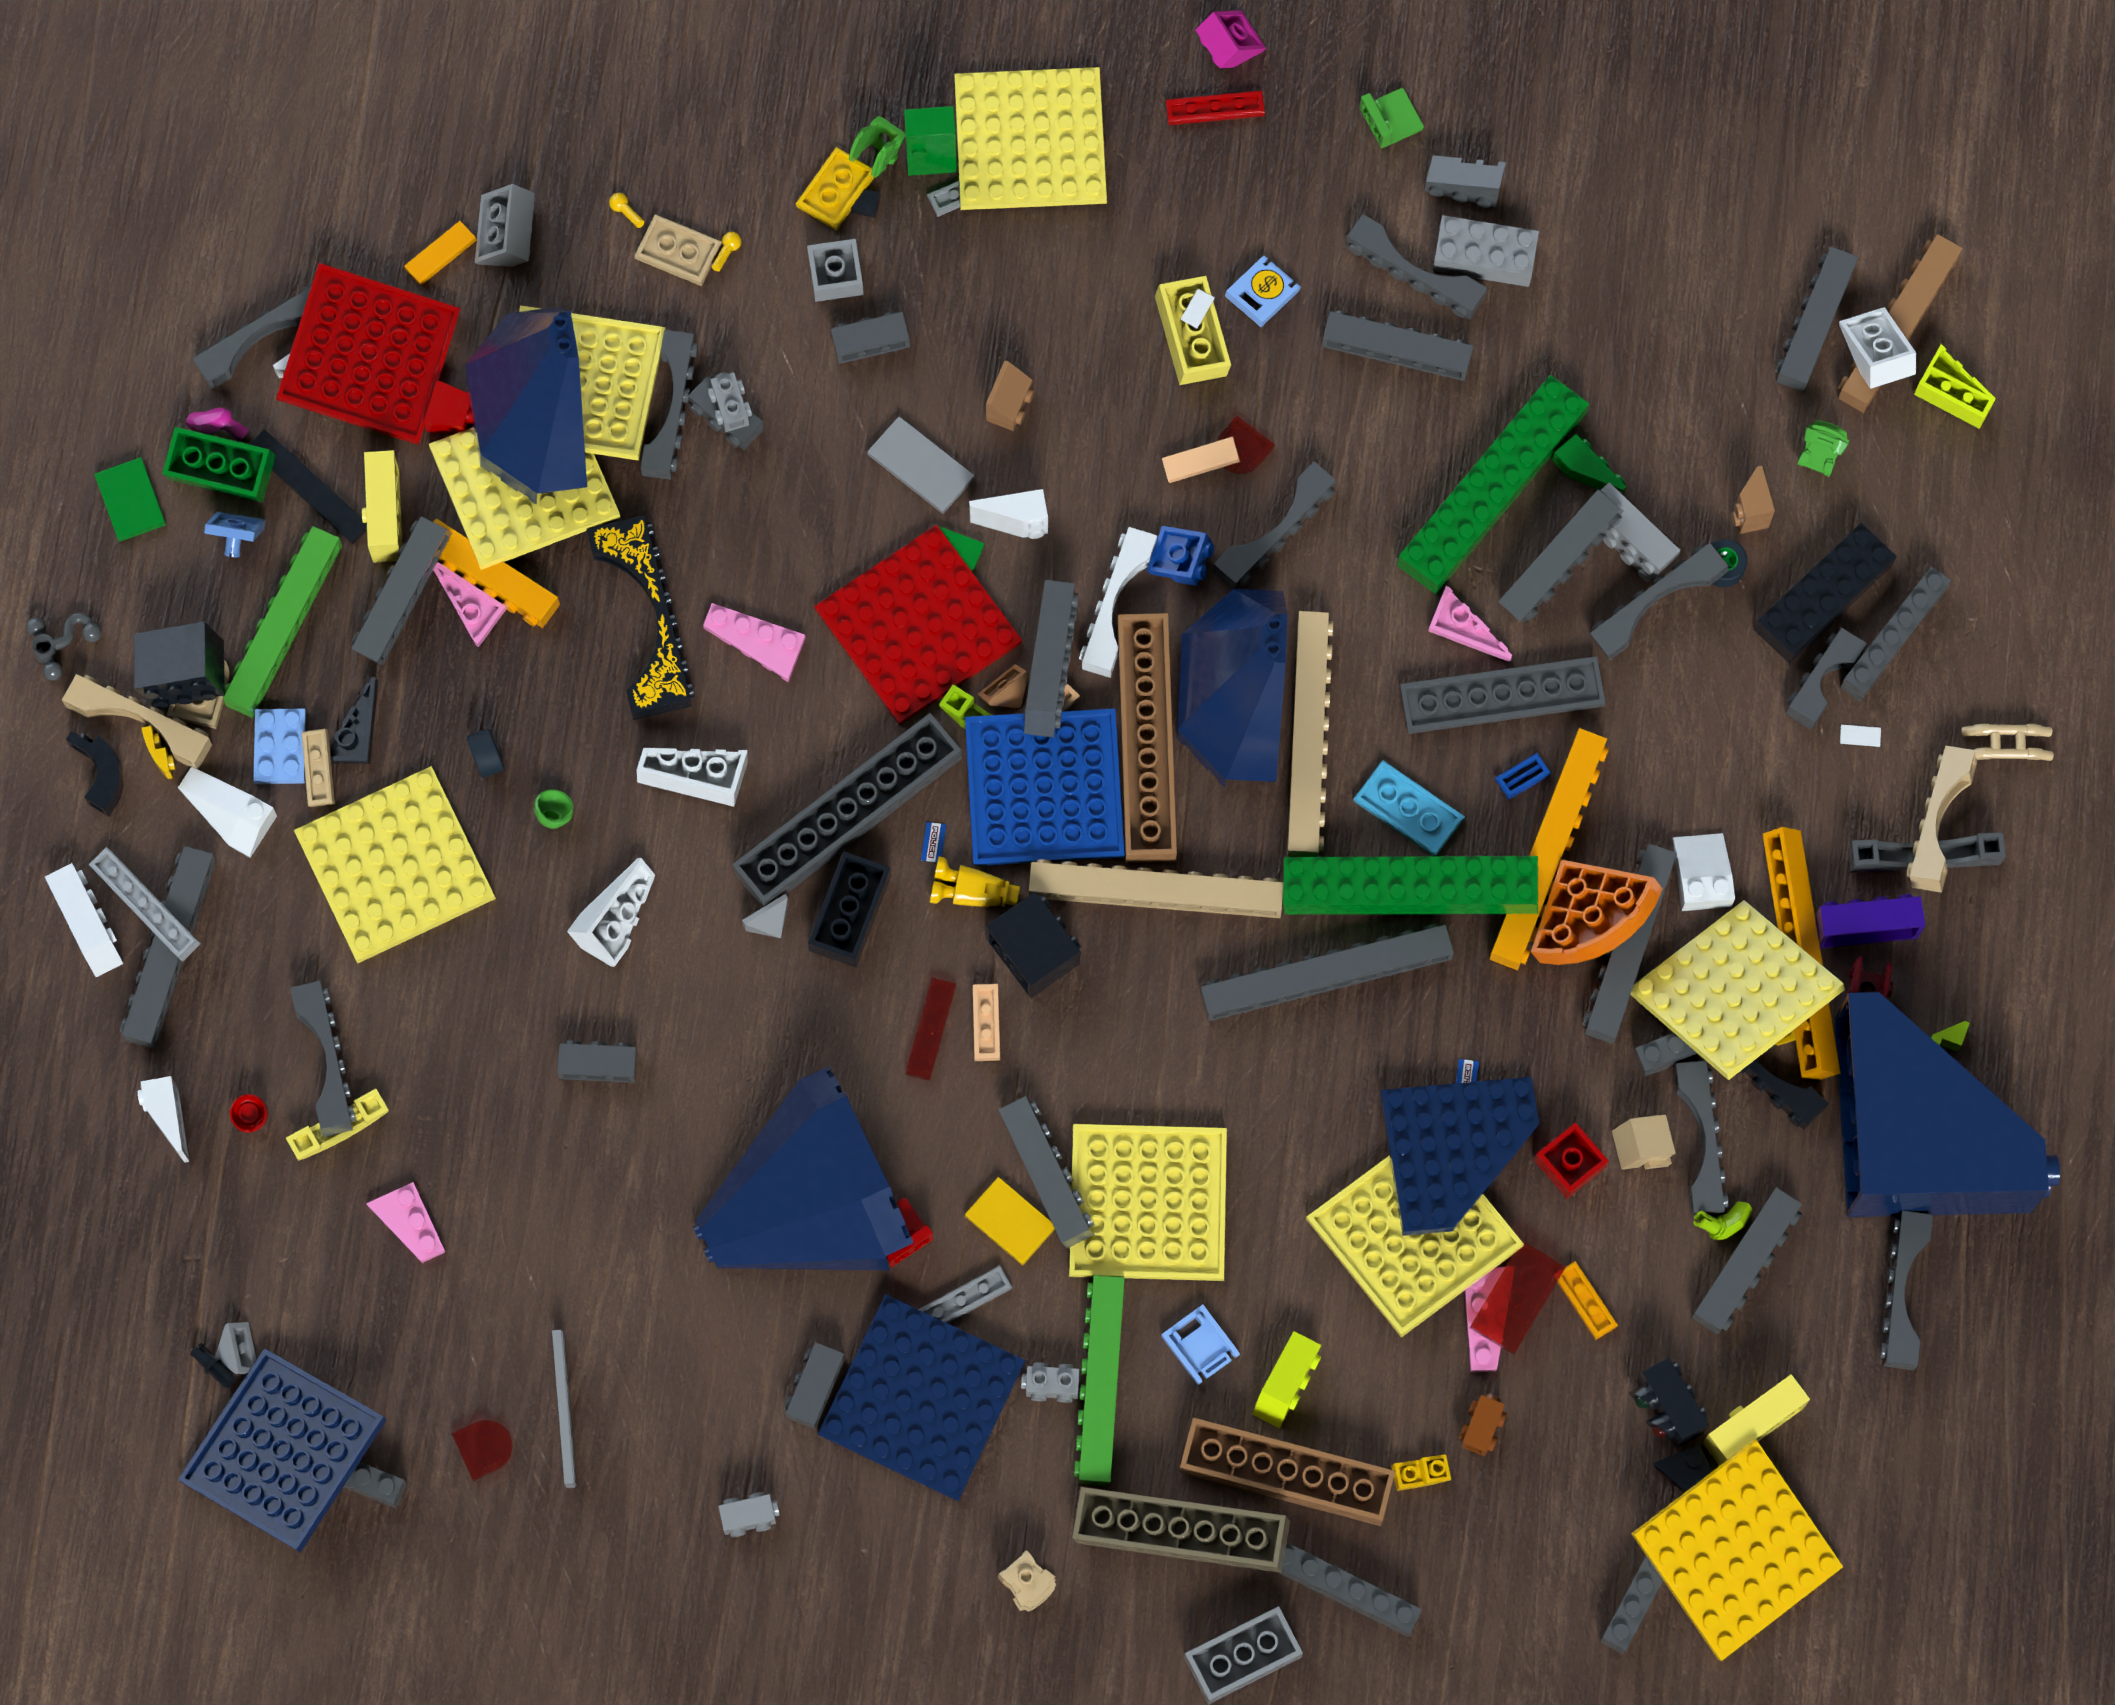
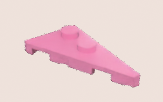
(476, 608)
(1458, 624)

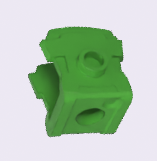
(873, 136)
(1822, 447)

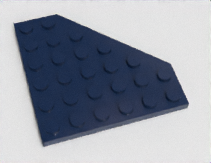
(1453, 1145)

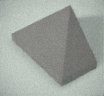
(768, 919)
(237, 1348)

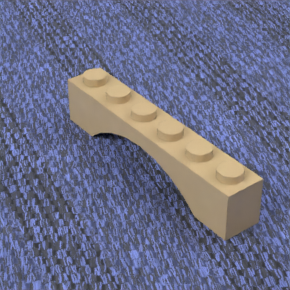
(94, 700)
(1954, 775)

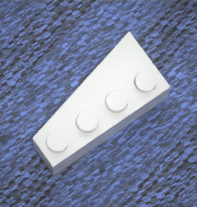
(84, 919)

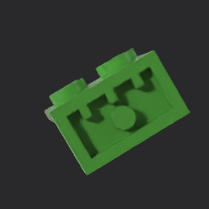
(1390, 117)

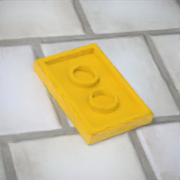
(834, 189)
(1010, 1221)

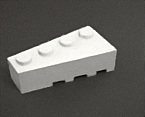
(694, 772)

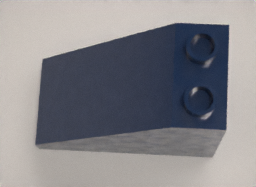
(1924, 1127)

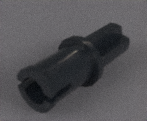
(212, 1365)

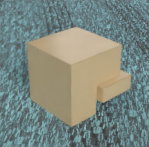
(1644, 1142)

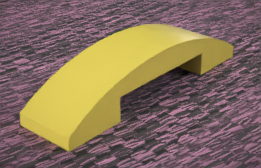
(310, 1140)

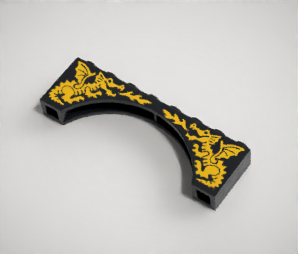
(663, 682)

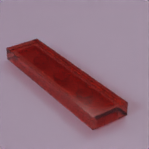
(930, 1029)

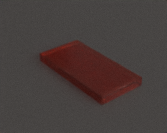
(1517, 1297)

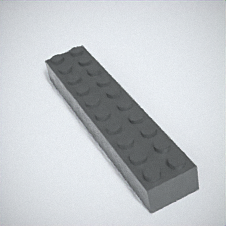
(847, 811)

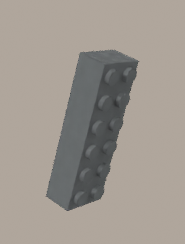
(1051, 658)

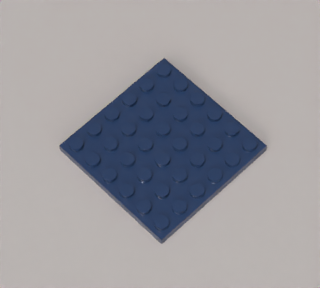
(921, 1398)
(282, 1450)

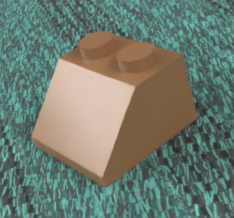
(1009, 397)
(1754, 506)

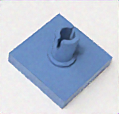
(234, 529)

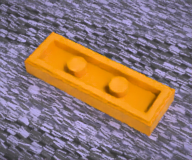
(440, 253)
(1586, 1301)

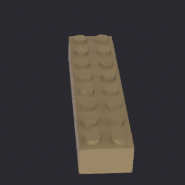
(1181, 1529)

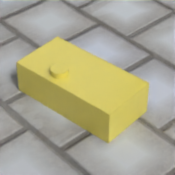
(1195, 352)
(382, 505)
(1756, 1419)

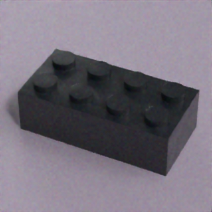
(849, 909)

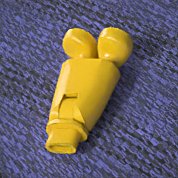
(972, 887)

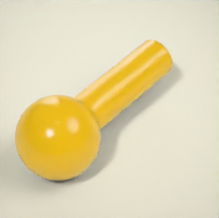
(619, 203)
(731, 242)

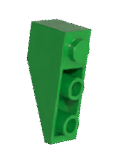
(1584, 466)

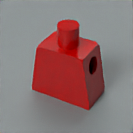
(448, 410)

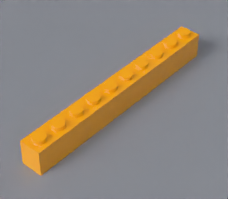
(1552, 841)
(1797, 920)

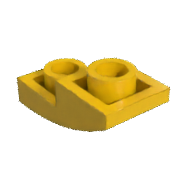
(160, 756)
(1421, 1472)

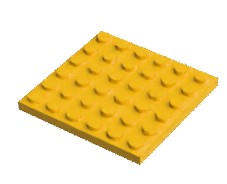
(1737, 1550)

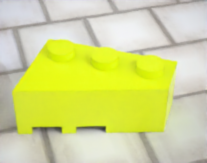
(1954, 390)
(1286, 1379)

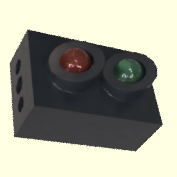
(1672, 1401)

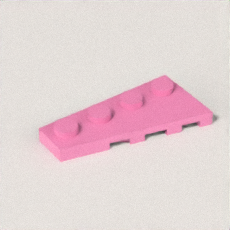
(763, 641)
(1482, 1352)

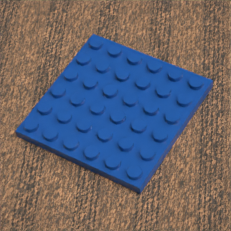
(1044, 793)

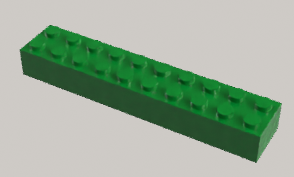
(1492, 484)
(1411, 885)

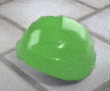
(553, 808)

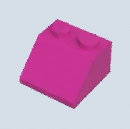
(1229, 38)

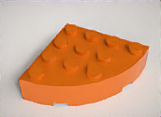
(1592, 912)

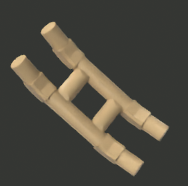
(2019, 731)

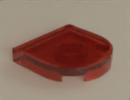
(1250, 445)
(484, 1447)

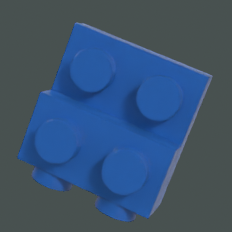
(1181, 555)

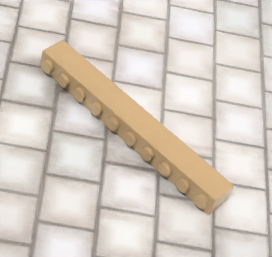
(1308, 734)
(1157, 889)

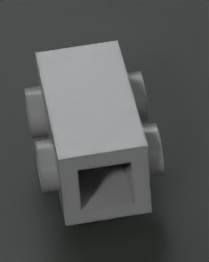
(727, 394)
(1051, 1382)
(748, 1514)

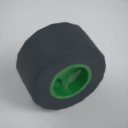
(1735, 558)
(485, 753)

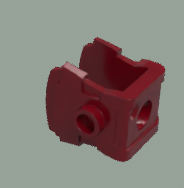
(1879, 982)

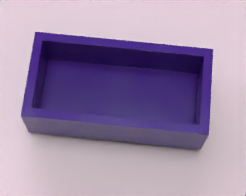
(1870, 921)

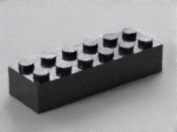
(1825, 593)

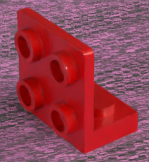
(918, 1231)

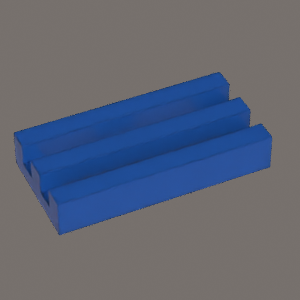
(1505, 787)

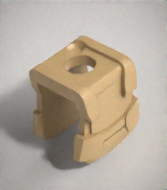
(1028, 1582)

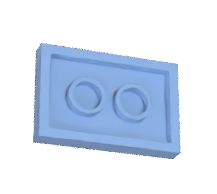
(279, 746)

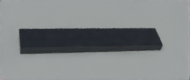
(312, 489)

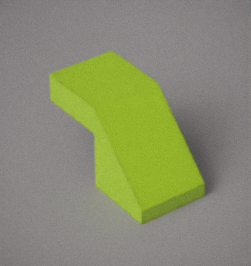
(960, 705)
(1952, 1037)

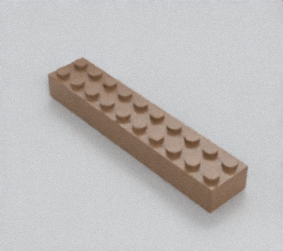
(1146, 738)

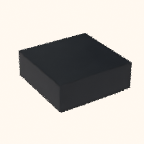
(866, 203)

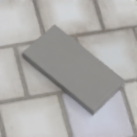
(920, 465)

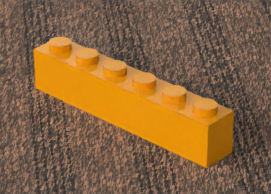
(499, 581)

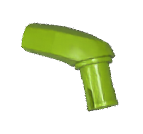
(1726, 1224)

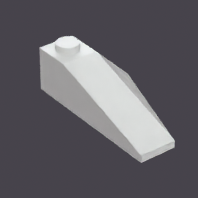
(230, 811)
(608, 920)

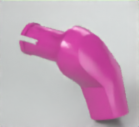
(216, 420)

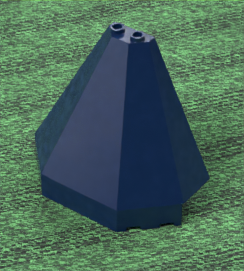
(529, 403)
(1235, 685)
(805, 1192)

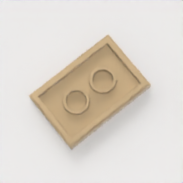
(678, 250)

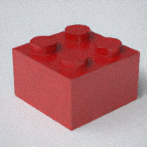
(1571, 1160)

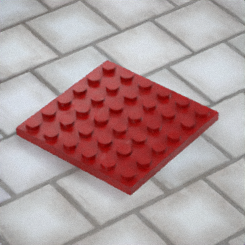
(368, 353)
(918, 624)

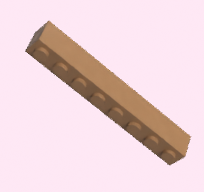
(1908, 309)

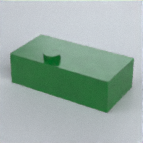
(930, 140)
(218, 464)

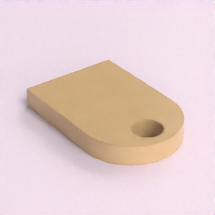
(201, 711)

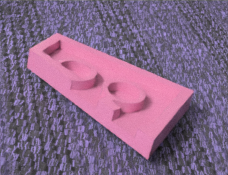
(408, 1219)

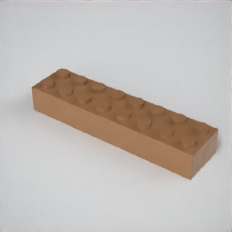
(1287, 1471)

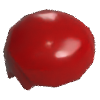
(249, 1113)

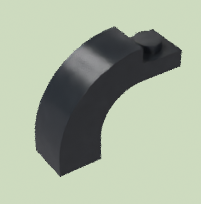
(109, 780)

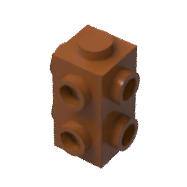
(1486, 1416)

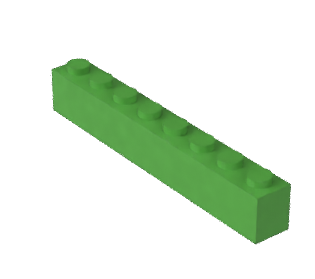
(282, 621)
(1101, 1380)

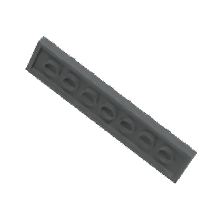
(1502, 695)

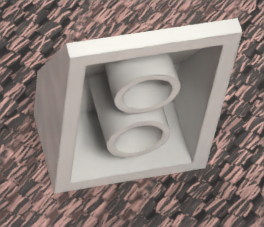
(1879, 347)
(1015, 514)
(1703, 872)
(162, 1102)

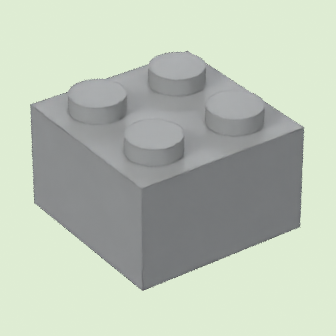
(835, 270)

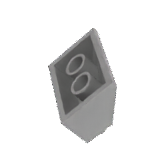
(505, 227)

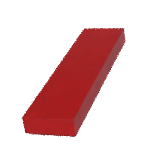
(1215, 107)

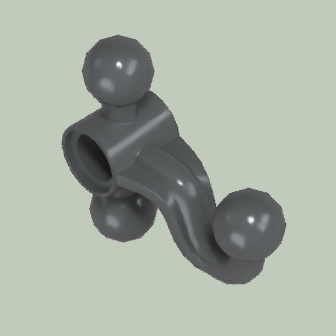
(36, 628)

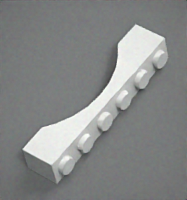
(1134, 556)

